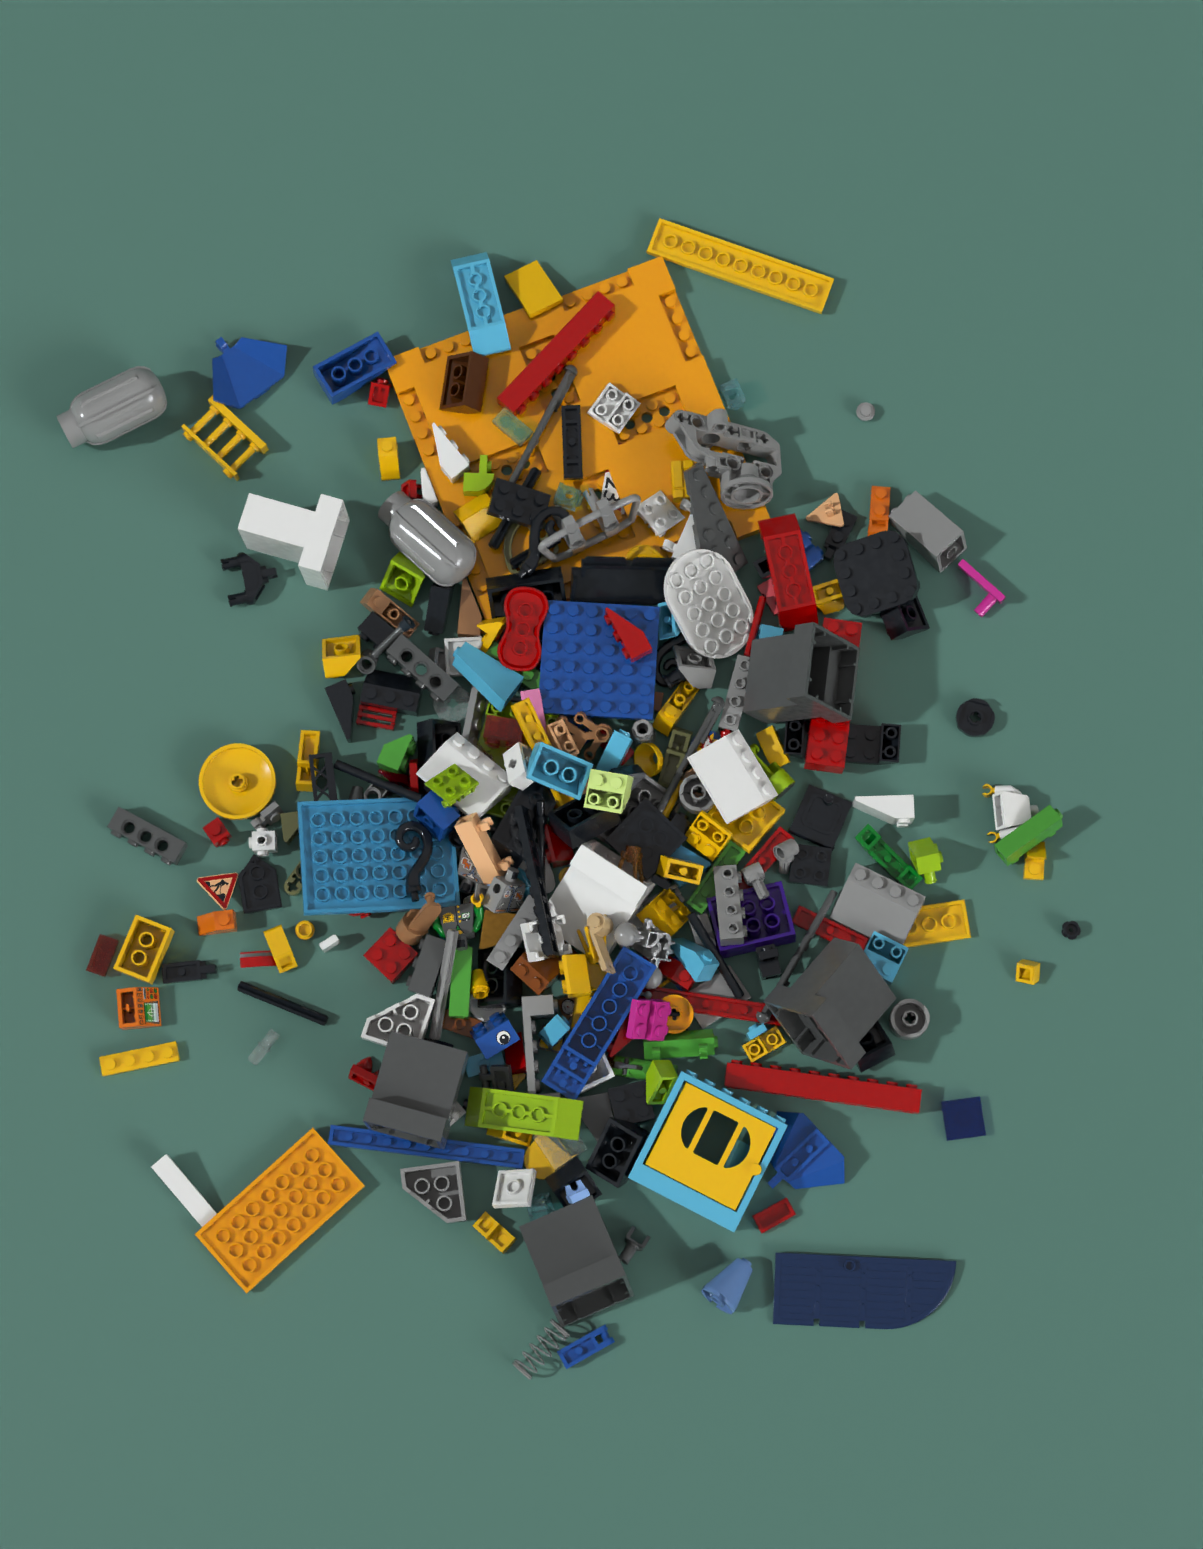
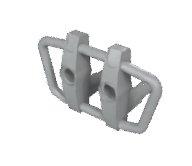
(603, 512)

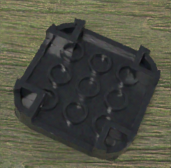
(876, 573)

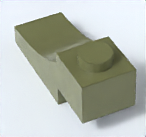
(674, 755)

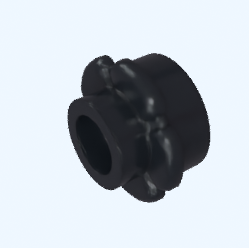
(1074, 926)

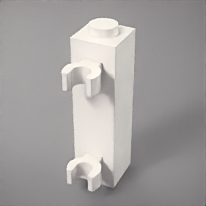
(686, 540)

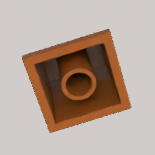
(538, 974)

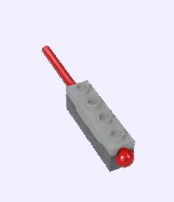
(735, 697)

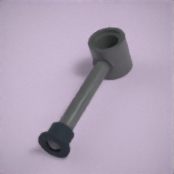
(372, 655)

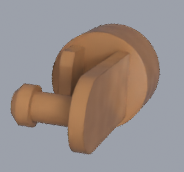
(417, 922)

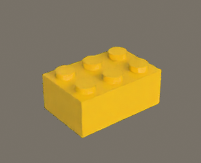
(144, 949)

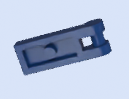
(584, 1347)

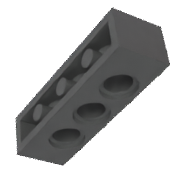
(403, 645)
(124, 818)

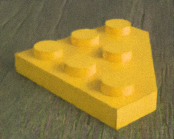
(753, 826)

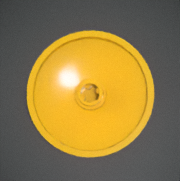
(237, 781)

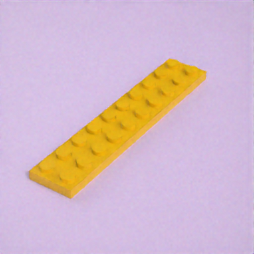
(740, 266)

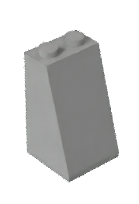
(928, 531)

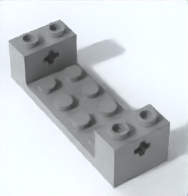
(535, 1008)

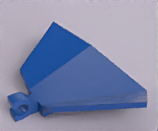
(246, 370)
(806, 1155)

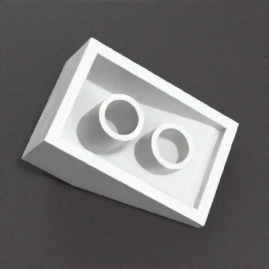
(891, 808)

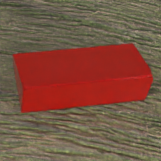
(516, 1057)

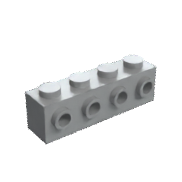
(728, 905)

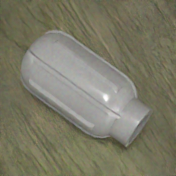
(114, 407)
(428, 539)

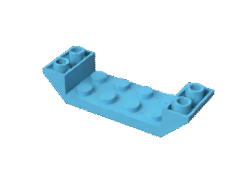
(481, 304)

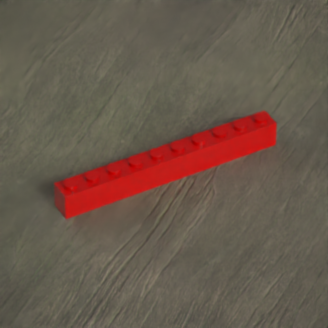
(823, 1088)

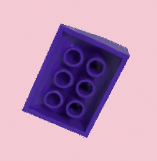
(766, 921)

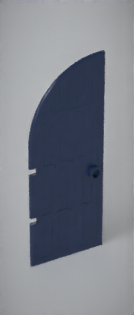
(856, 1289)

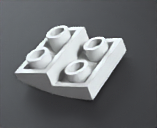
(613, 408)

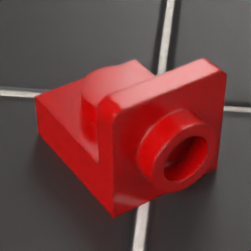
(379, 392)
(217, 832)

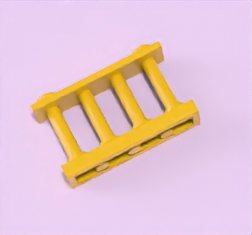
(242, 432)

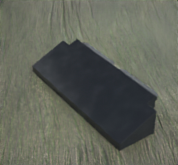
(619, 580)

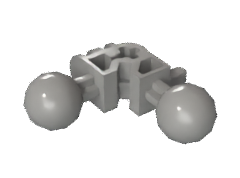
(653, 939)

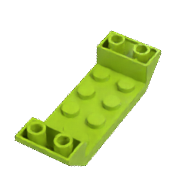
(524, 1113)

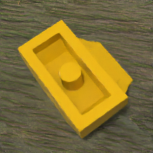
(829, 597)

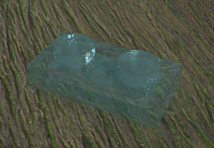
(512, 426)

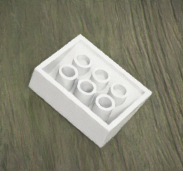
(732, 776)
(491, 777)

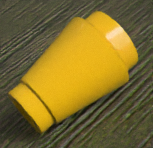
(479, 985)

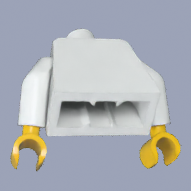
(1010, 809)

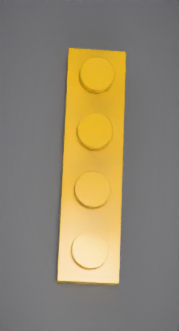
(139, 1058)

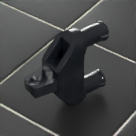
(254, 578)

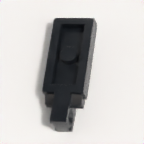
(838, 535)
(186, 971)

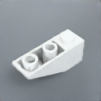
(451, 461)

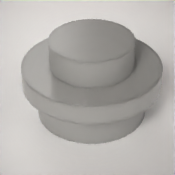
(865, 411)

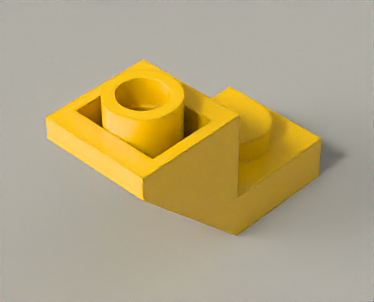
(280, 949)

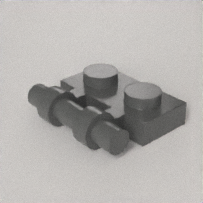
(499, 1074)

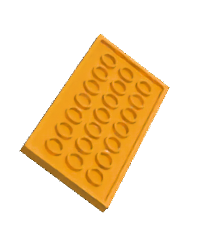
(279, 1210)

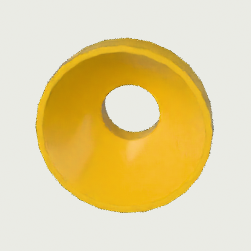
(644, 758)

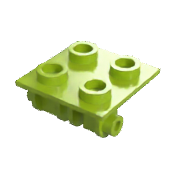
(452, 785)

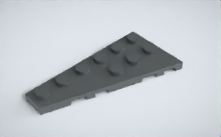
(711, 524)

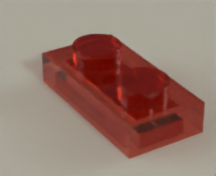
(102, 955)

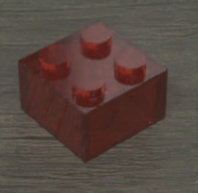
(502, 732)

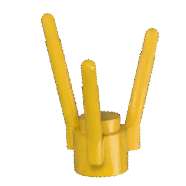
(590, 951)

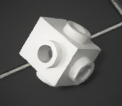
(268, 846)

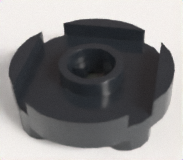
(968, 709)

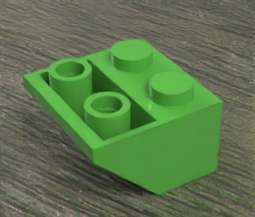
(396, 754)

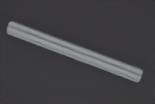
(443, 984)

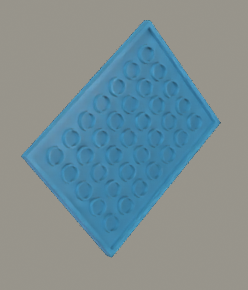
(355, 863)

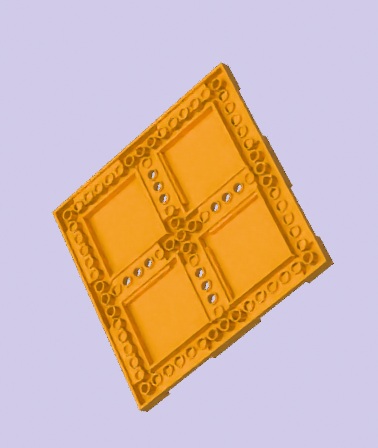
(639, 351)

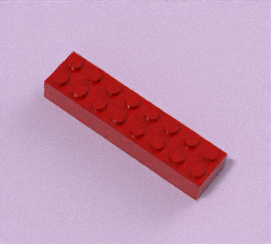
(829, 740)

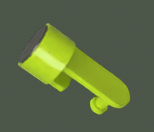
(778, 776)

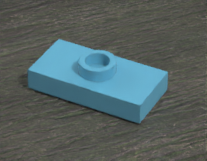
(475, 1061)

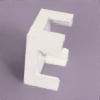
(533, 940)

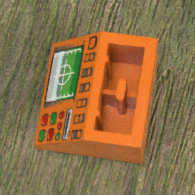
(138, 1007)

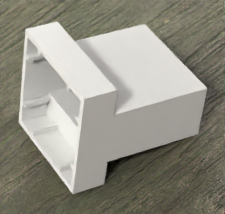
(297, 534)
(597, 886)

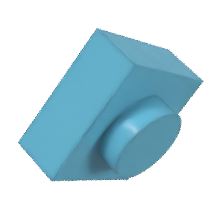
(756, 1030)

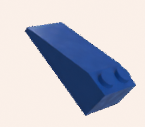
(353, 367)

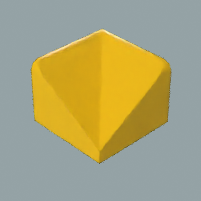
(1027, 971)

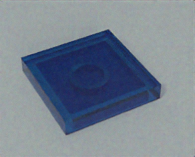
(963, 1118)

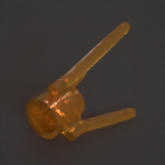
(634, 856)

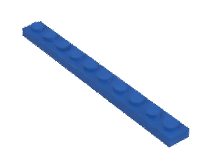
(453, 1150)

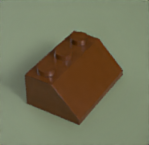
(464, 383)

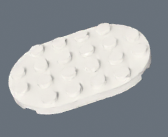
(708, 603)

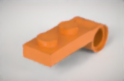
(879, 509)

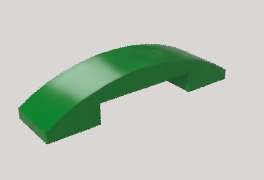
(887, 858)

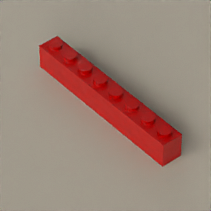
(557, 354)

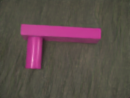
(994, 594)

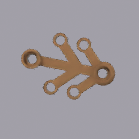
(580, 736)

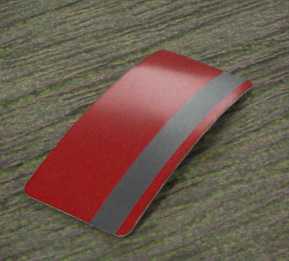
(256, 959)

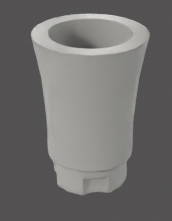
(648, 737)

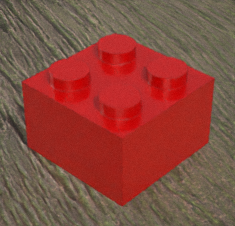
(391, 955)

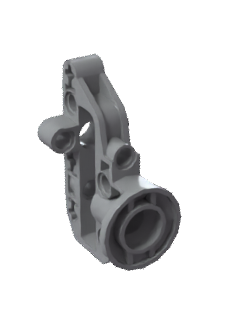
(741, 483)

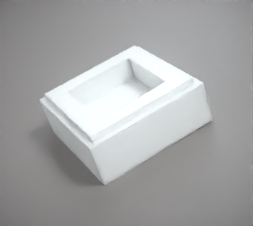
(329, 943)

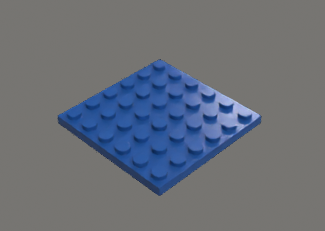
(586, 666)

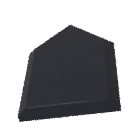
(259, 886)

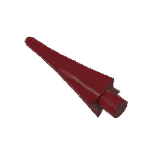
(400, 779)

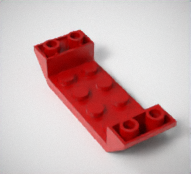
(788, 571)

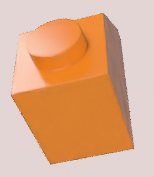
(217, 922)

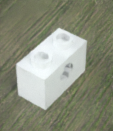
(516, 765)

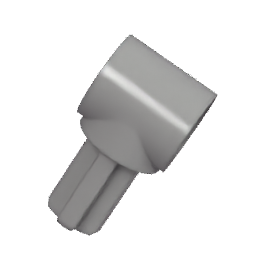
(785, 854)
(754, 877)

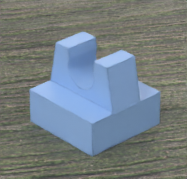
(578, 1194)

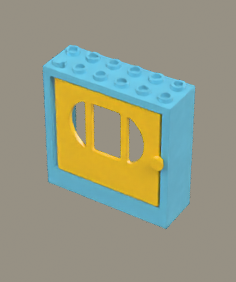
(712, 1180)

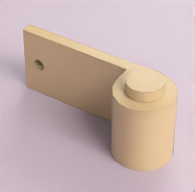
(600, 926)

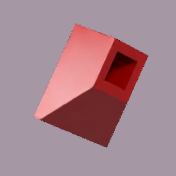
(558, 851)

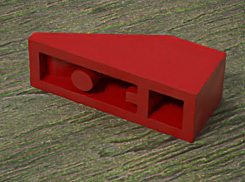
(676, 973)

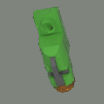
(631, 1067)

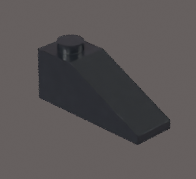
(343, 702)

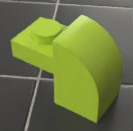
(479, 483)

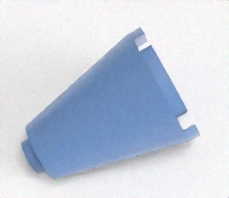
(728, 1285)

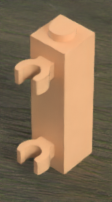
(480, 847)

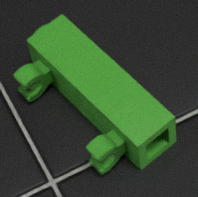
(1029, 835)
(460, 984)
(683, 1044)

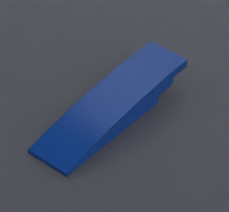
(598, 1024)

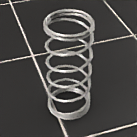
(516, 1362)

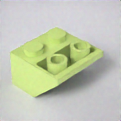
(608, 791)

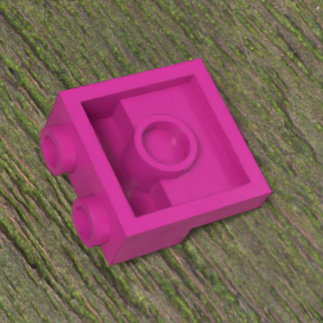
(648, 1019)

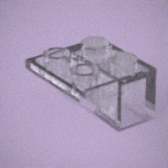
(559, 1150)

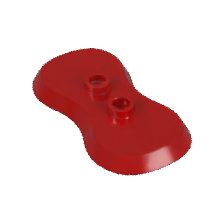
(524, 613)

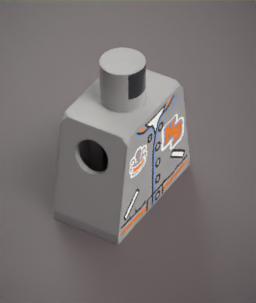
(467, 872)
(505, 893)

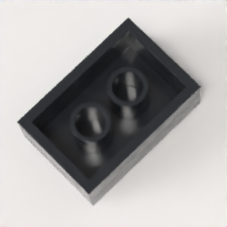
(580, 824)

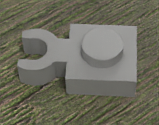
(268, 816)

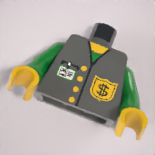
(464, 918)

